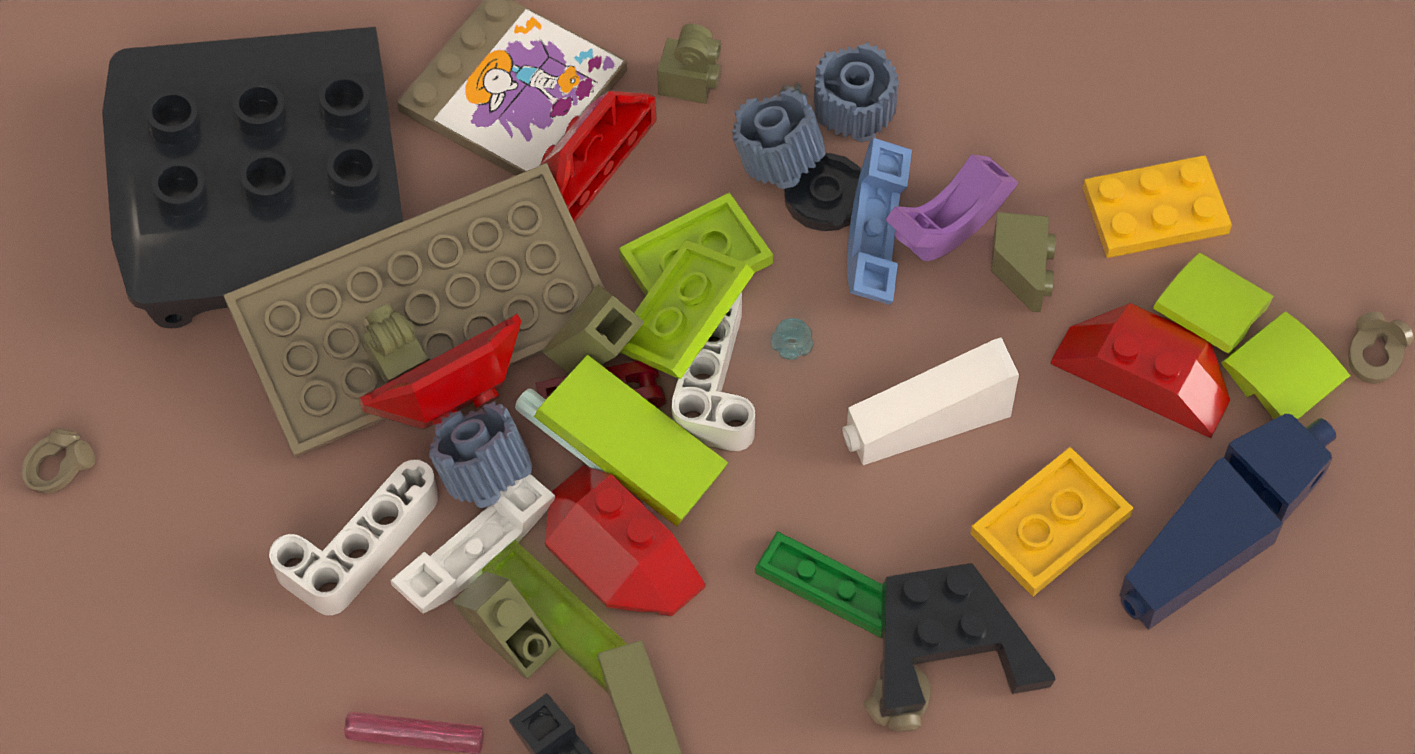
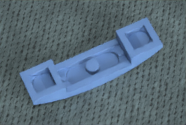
(870, 236)

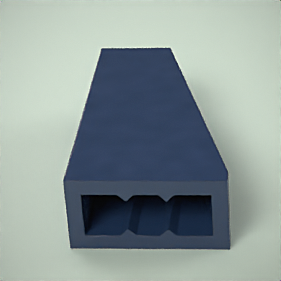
(1200, 545)

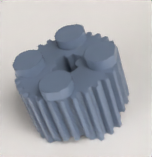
(855, 91)
(778, 138)
(479, 454)

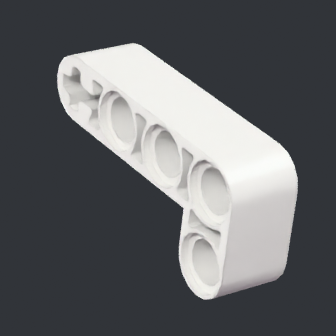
(707, 394)
(406, 494)

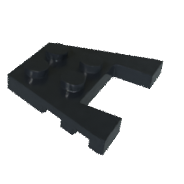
(946, 617)

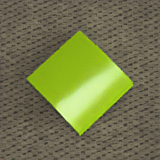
(1213, 302)
(1285, 367)

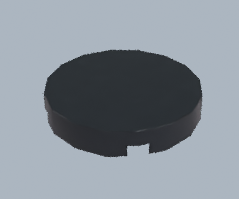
(825, 194)

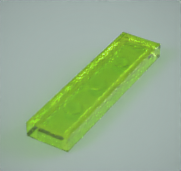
(566, 618)

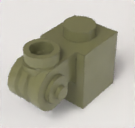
(690, 65)
(391, 343)

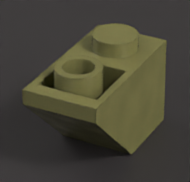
(1021, 256)
(595, 329)
(506, 623)

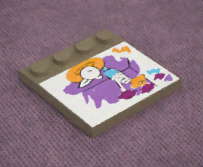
(510, 84)

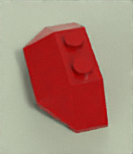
(598, 145)
(1149, 365)
(449, 381)
(618, 546)

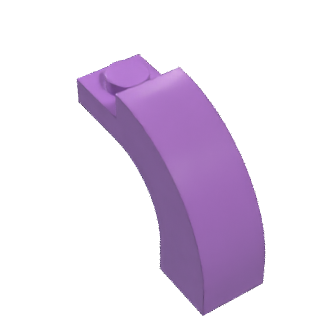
(956, 211)

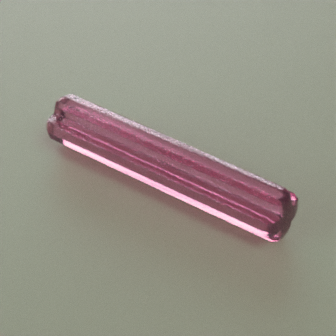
(414, 732)

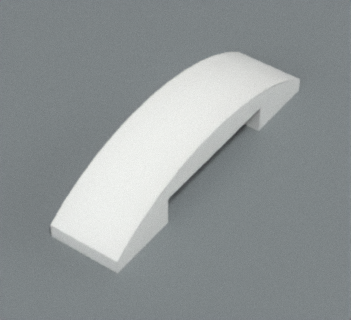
(459, 562)

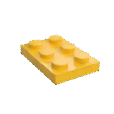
(1156, 206)
(1051, 521)

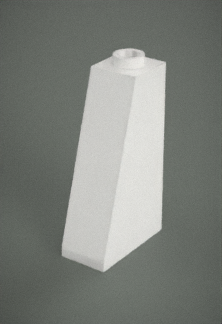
(935, 404)

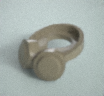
(1395, 334)
(78, 457)
(901, 722)

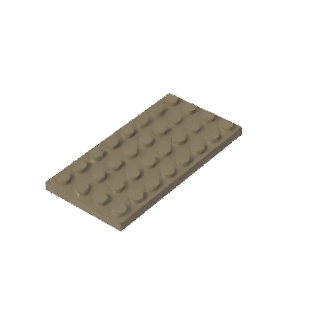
(445, 273)

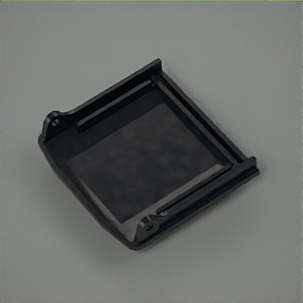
(242, 162)

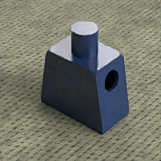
(1283, 460)

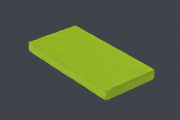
(631, 440)

